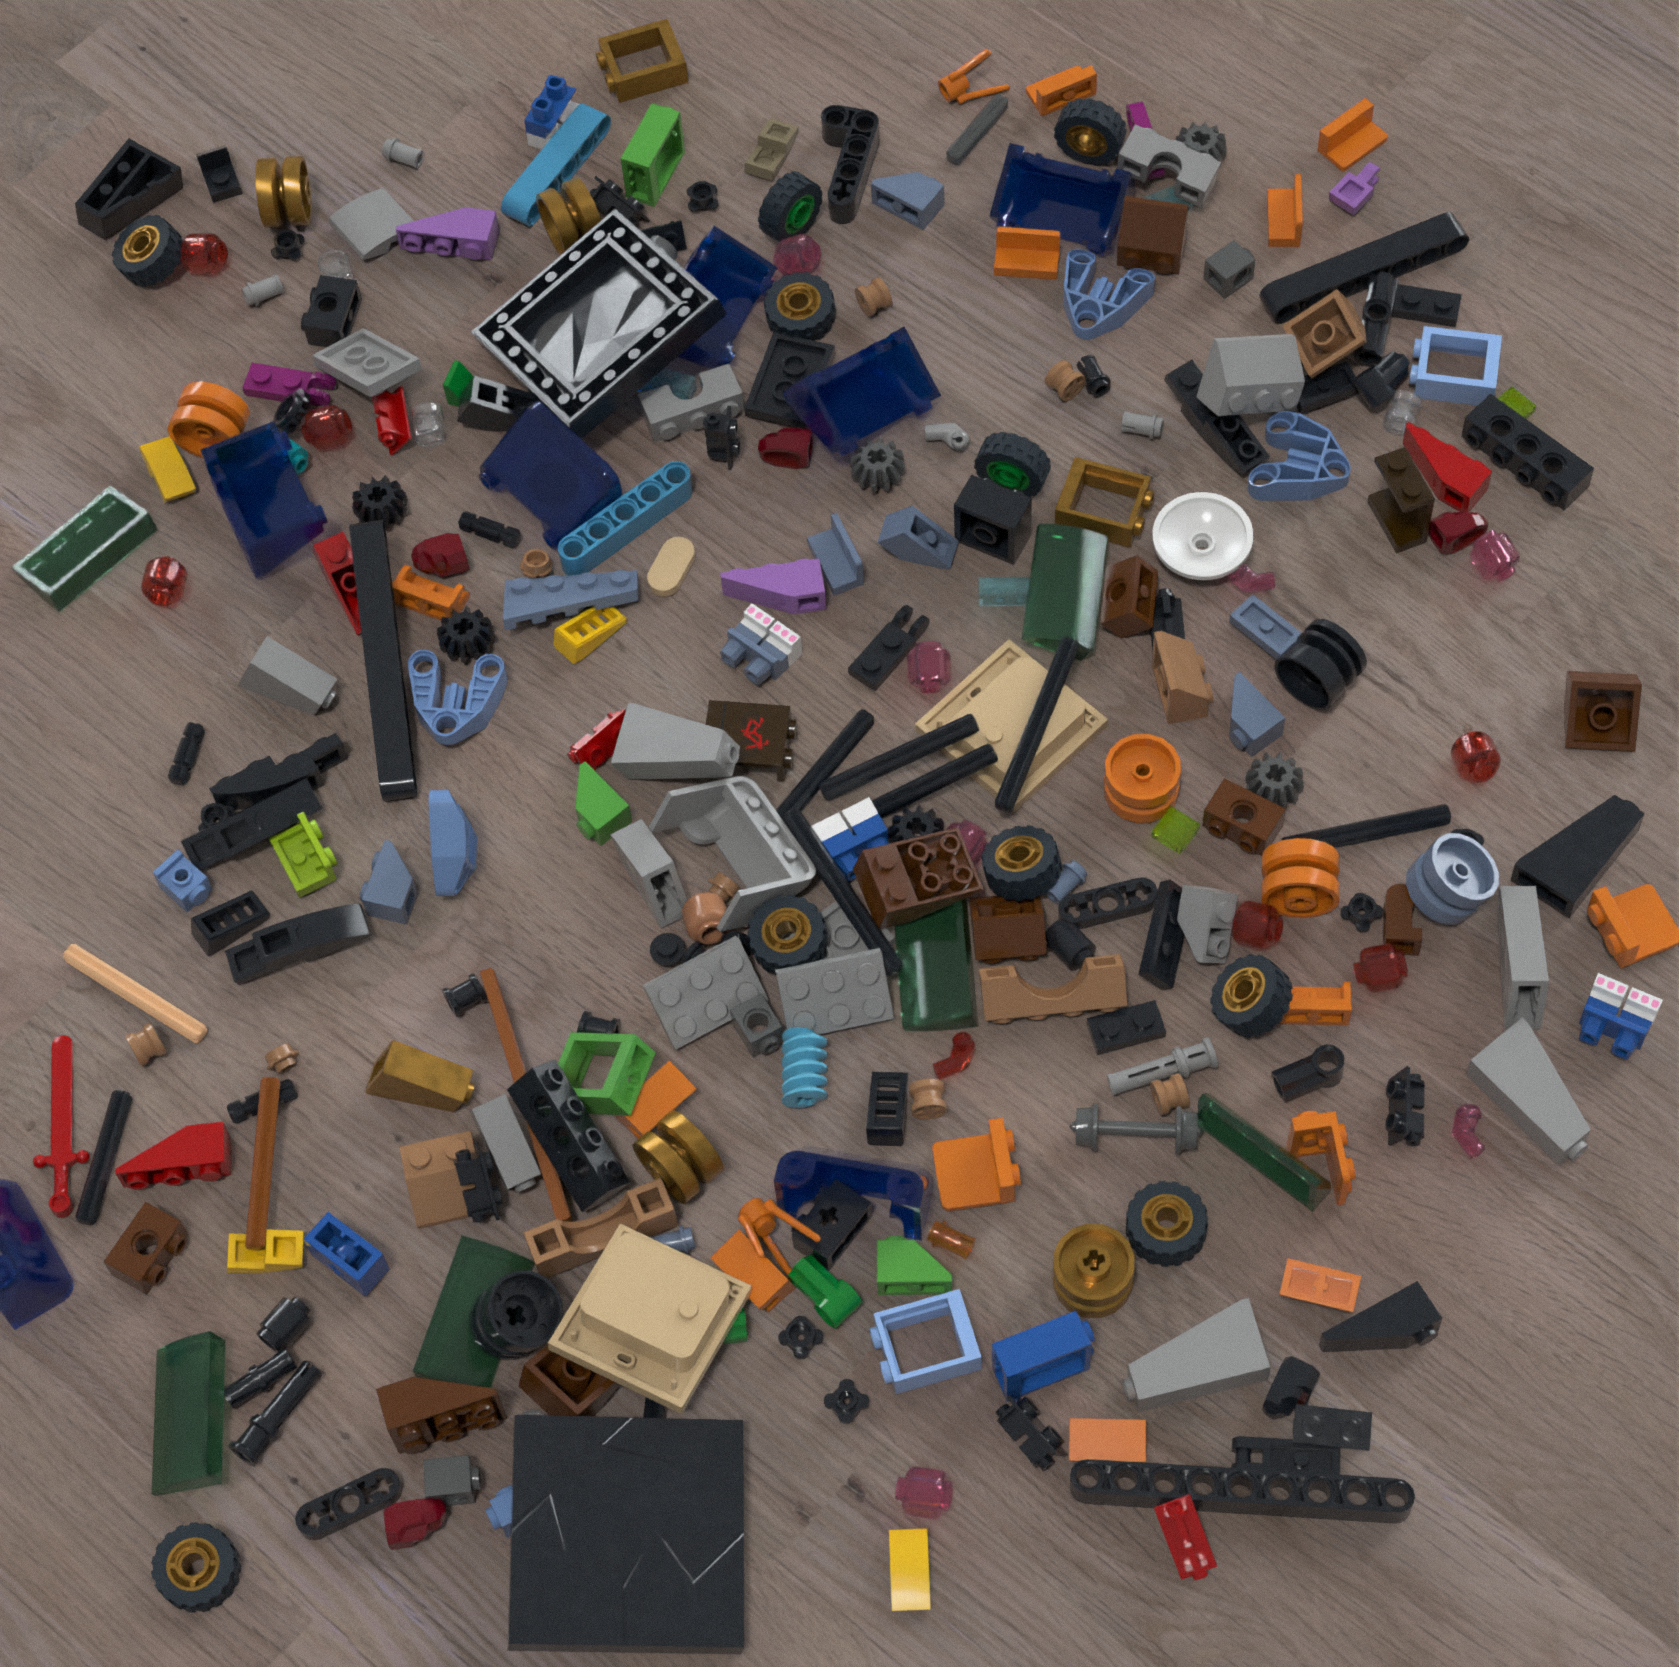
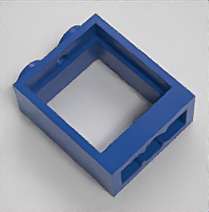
(1042, 1355)

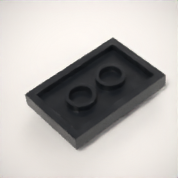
(783, 365)

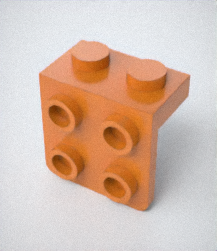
(1633, 923)
(1321, 1134)
(976, 1169)

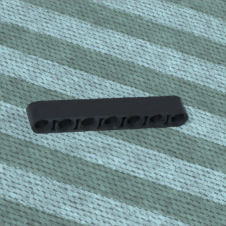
(1352, 270)

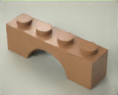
(1096, 986)
(566, 1244)

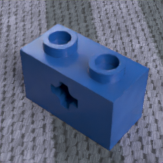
(346, 1254)

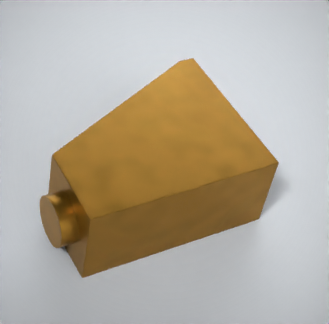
(419, 1078)

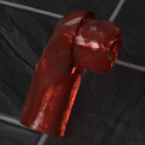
(959, 1059)

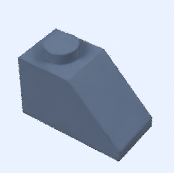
(909, 197)
(917, 539)
(1253, 718)

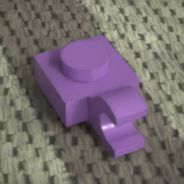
(1354, 190)

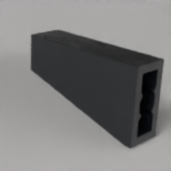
(1579, 855)

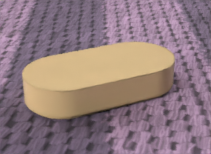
(671, 566)

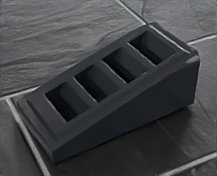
(224, 936)
(887, 1130)

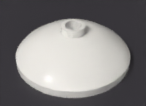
(1206, 522)

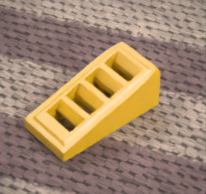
(574, 645)

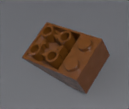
(916, 877)
(434, 1410)

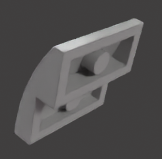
(370, 223)

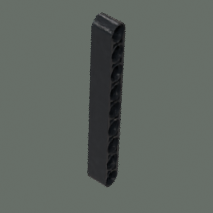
(383, 661)
(1257, 1481)

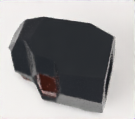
(1291, 1386)

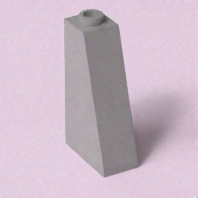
(671, 747)
(1521, 956)
(1530, 1091)
(1201, 1361)

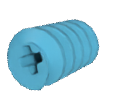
(803, 1067)

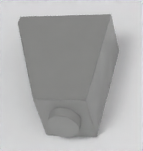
(288, 678)
(651, 872)
(506, 1143)

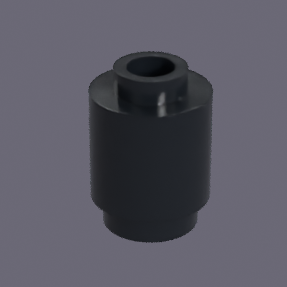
(1069, 943)
(284, 1324)

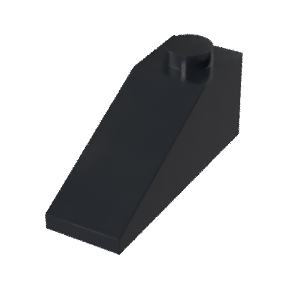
(492, 404)
(1390, 1324)

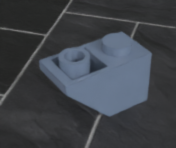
(391, 889)

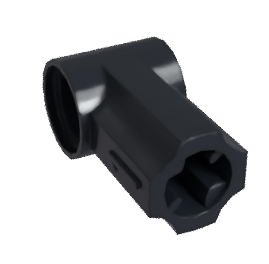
(1378, 381)
(1307, 1075)

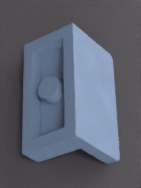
(837, 557)

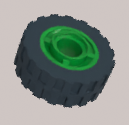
(790, 206)
(1013, 463)

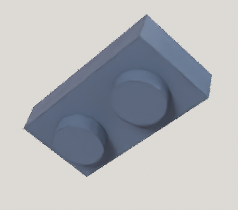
(1264, 626)

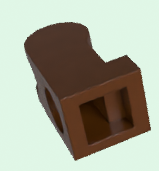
(1398, 921)

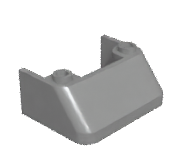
(749, 836)

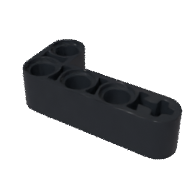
(859, 138)

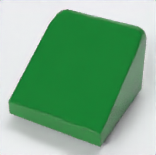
(455, 382)

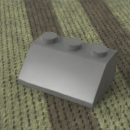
(1252, 375)

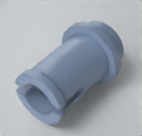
(1070, 877)
(680, 1240)

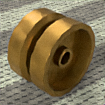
(283, 191)
(567, 215)
(678, 1156)
(1093, 1270)

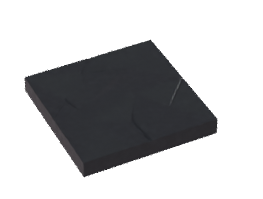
(598, 323)
(627, 1535)

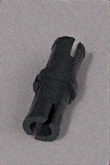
(259, 1378)

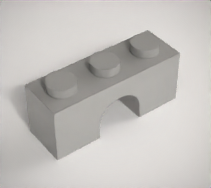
(1148, 151)
(670, 416)

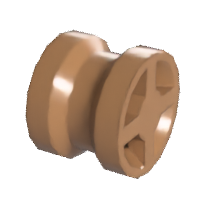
(873, 296)
(1065, 380)
(145, 1044)
(1169, 1094)
(927, 1099)

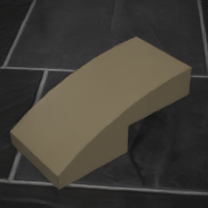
(771, 150)

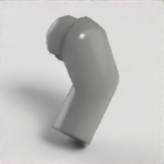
(948, 433)

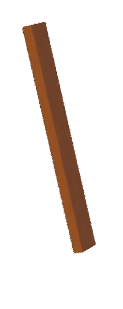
(517, 1070)

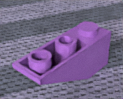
(454, 233)
(785, 587)

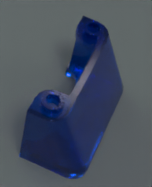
(1061, 198)
(737, 280)
(864, 392)
(550, 473)
(263, 496)
(810, 1168)
(30, 1266)

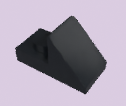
(219, 173)

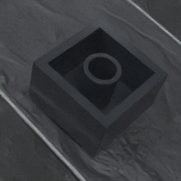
(993, 519)

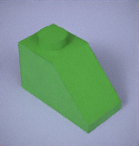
(599, 807)
(909, 1269)

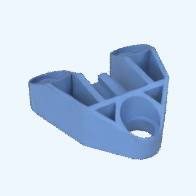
(1123, 304)
(1310, 456)
(481, 702)
(451, 843)

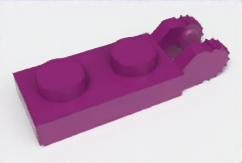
(278, 382)

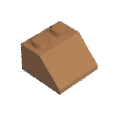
(1326, 332)
(1180, 678)
(434, 1179)

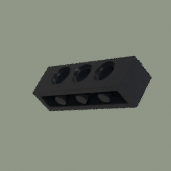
(1520, 436)
(568, 1135)

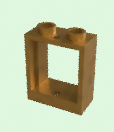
(648, 79)
(1110, 479)

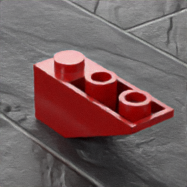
(1450, 474)
(336, 563)
(188, 1154)

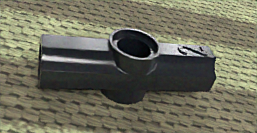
(1377, 317)

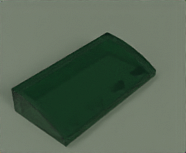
(85, 548)
(1065, 587)
(937, 971)
(1262, 1152)
(449, 1346)
(188, 1414)

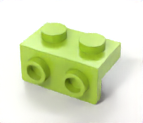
(303, 856)

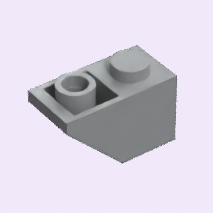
(1207, 921)

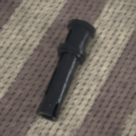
(265, 1427)

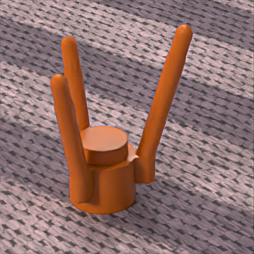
(956, 83)
(759, 1219)

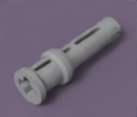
(1180, 1061)

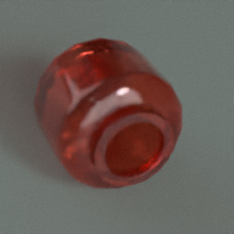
(203, 253)
(327, 427)
(164, 581)
(1475, 756)
(1257, 925)
(1381, 967)

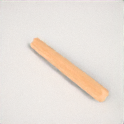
(135, 993)

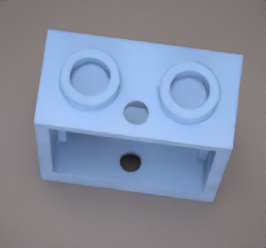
(1449, 387)
(917, 1312)

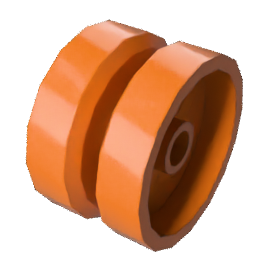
(206, 416)
(1142, 778)
(1300, 877)

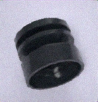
(1320, 664)
(534, 1309)

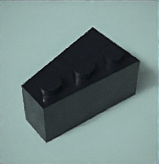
(127, 189)

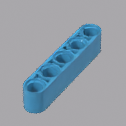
(556, 162)
(620, 532)

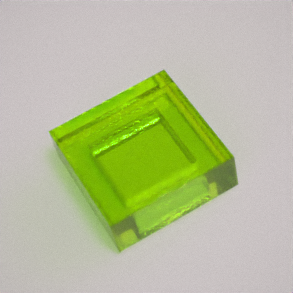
(1518, 402)
(1175, 830)

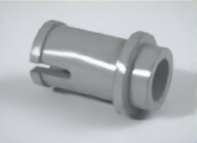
(402, 153)
(262, 290)
(1142, 424)

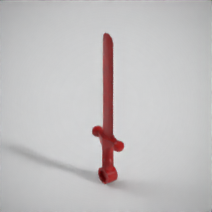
(61, 1127)

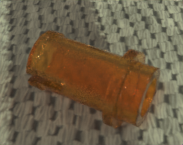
(950, 1239)

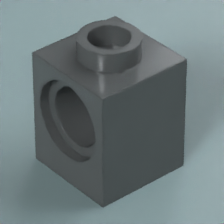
(1229, 269)
(753, 1013)
(451, 1480)

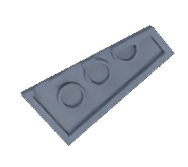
(568, 594)

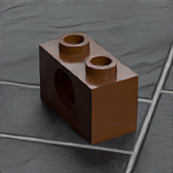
(1129, 597)
(1236, 802)
(147, 1228)

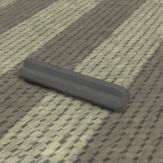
(977, 129)

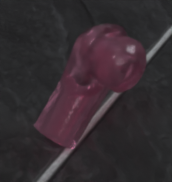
(1250, 581)
(1463, 1129)

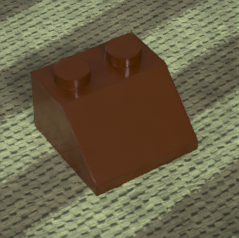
(1152, 235)
(1601, 710)
(1007, 928)
(564, 1386)

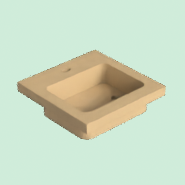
(1004, 700)
(653, 1312)

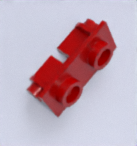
(392, 419)
(601, 744)
(1185, 1538)

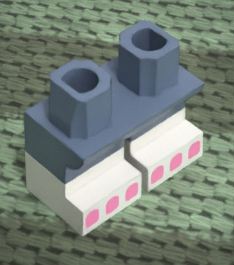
(763, 643)

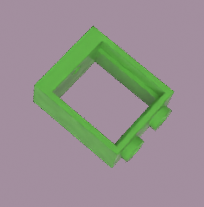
(653, 154)
(631, 1059)

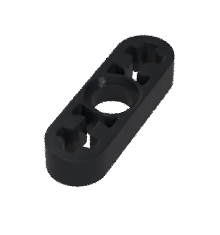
(1100, 916)
(333, 1498)

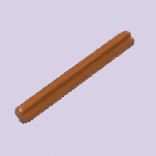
(262, 1164)

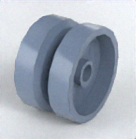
(1452, 878)

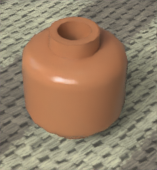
(702, 915)

